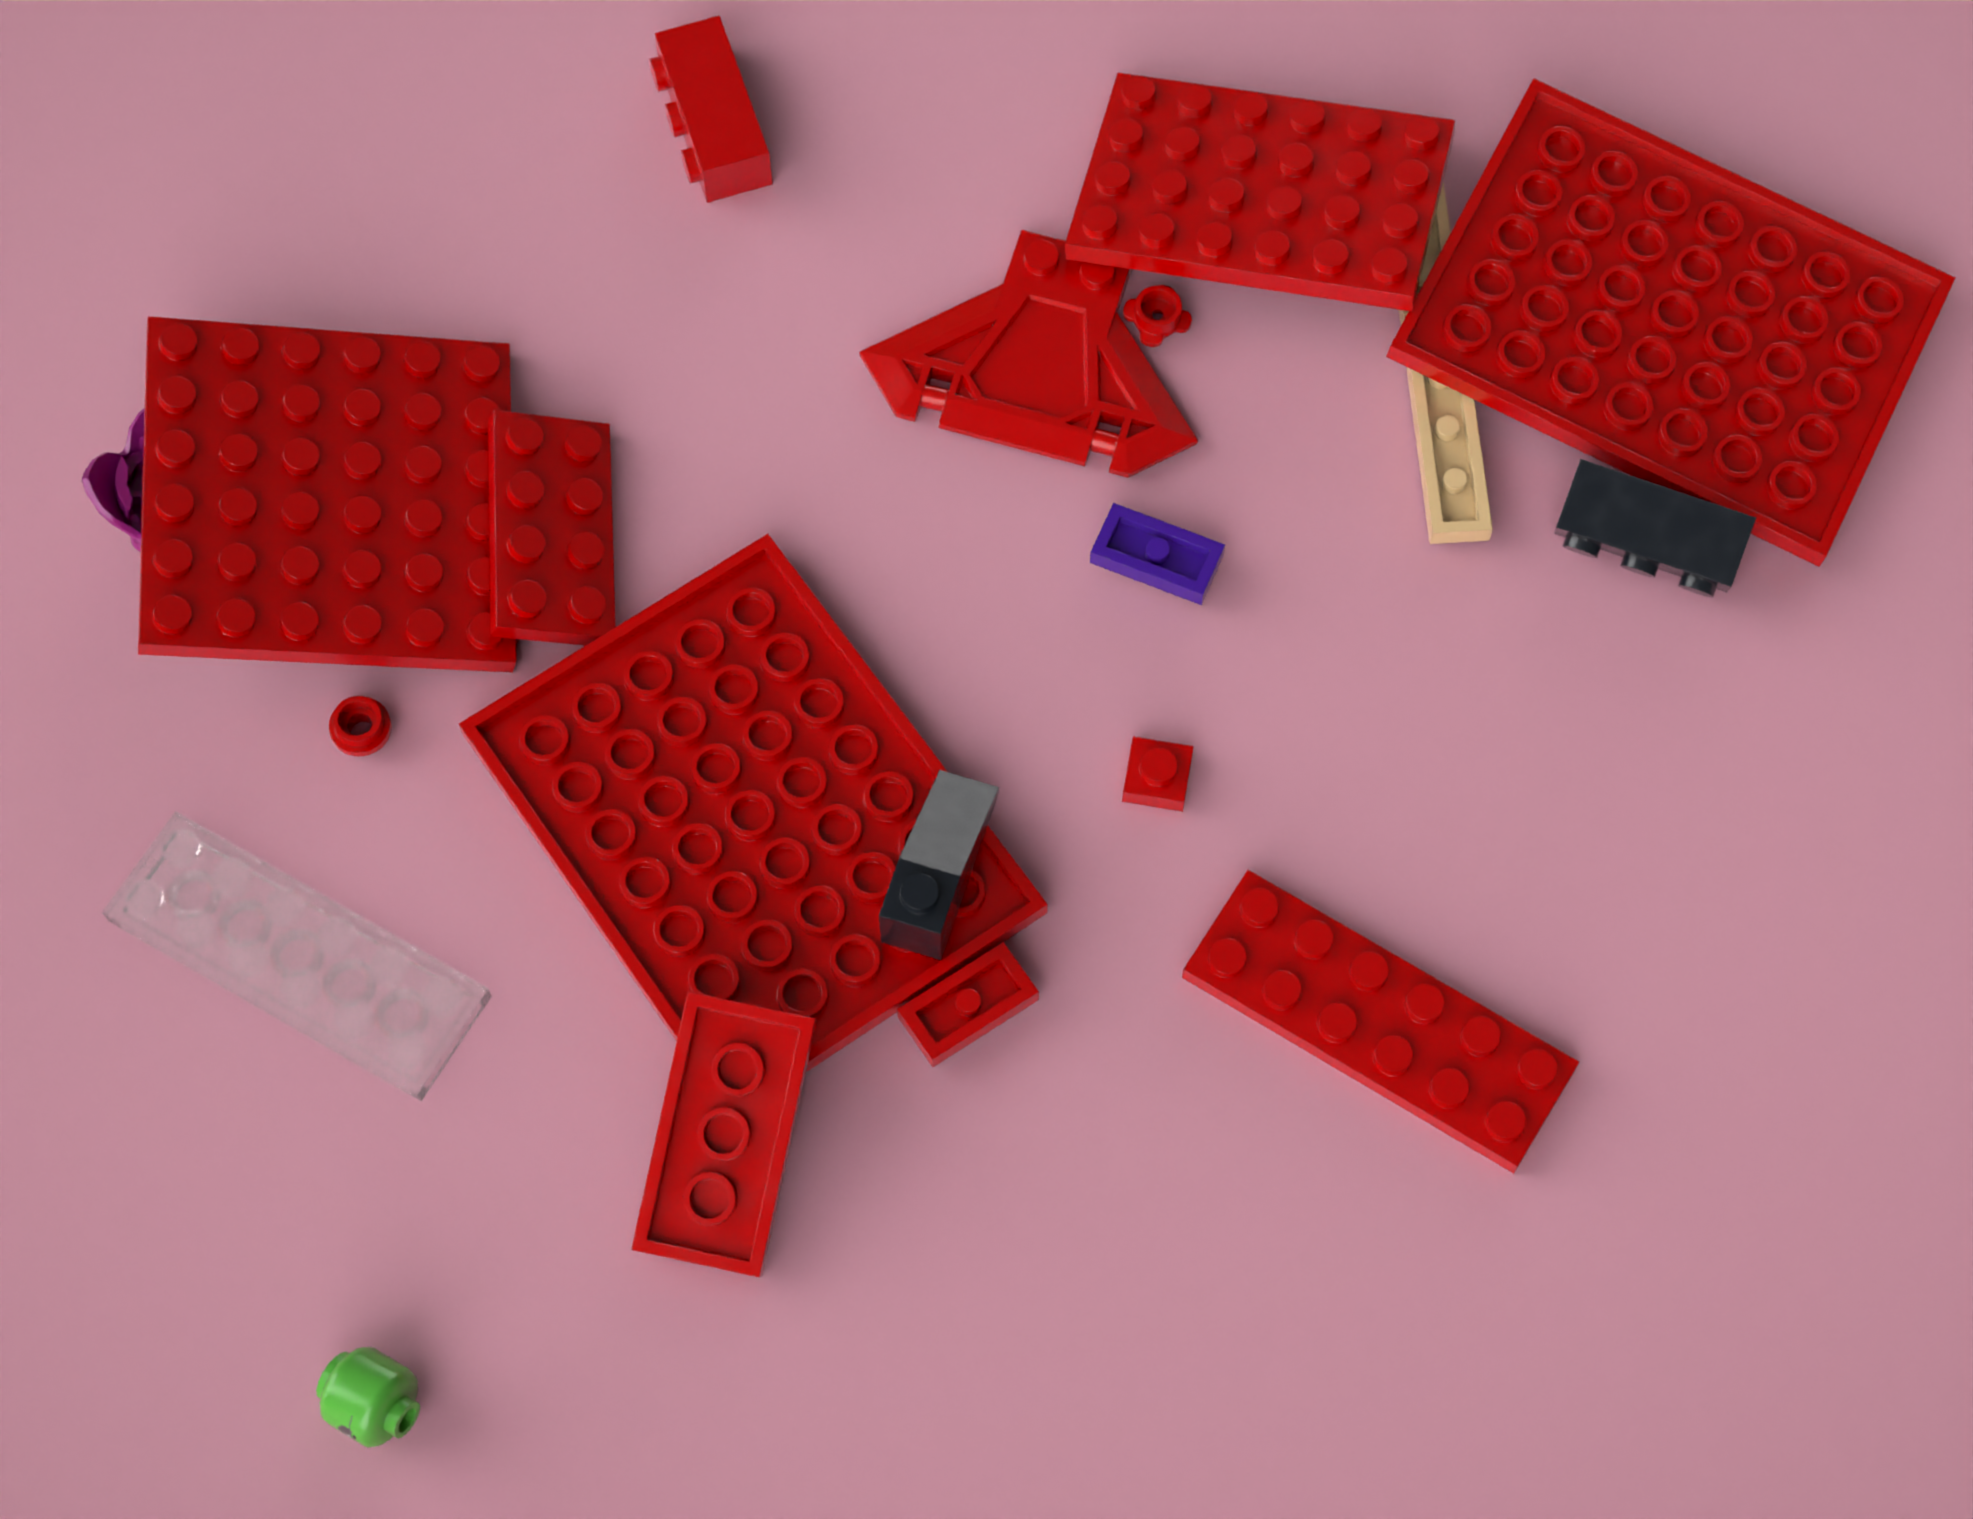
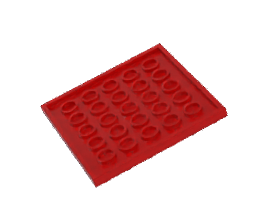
(318, 496)

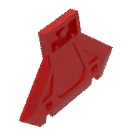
(1037, 366)

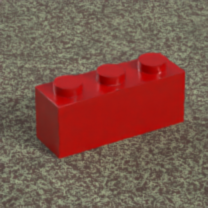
(710, 109)

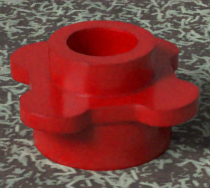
(1160, 300)

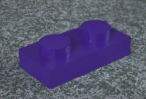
(1157, 553)

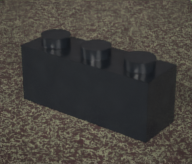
(1653, 528)

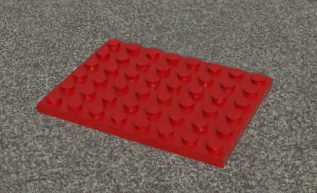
(1673, 319)
(738, 804)

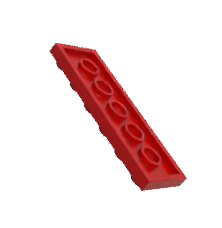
(1380, 1020)

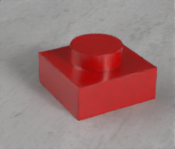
(1157, 774)

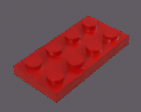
(550, 528)
(724, 1134)

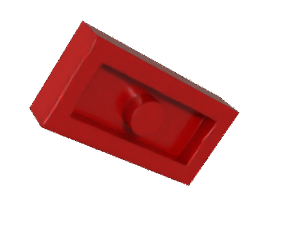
(968, 1004)

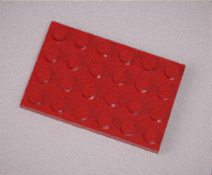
(1262, 191)

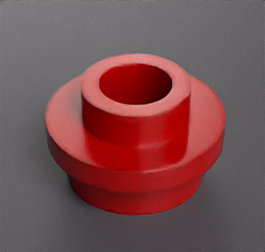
(357, 710)

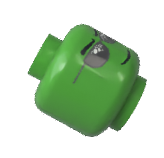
(368, 1396)

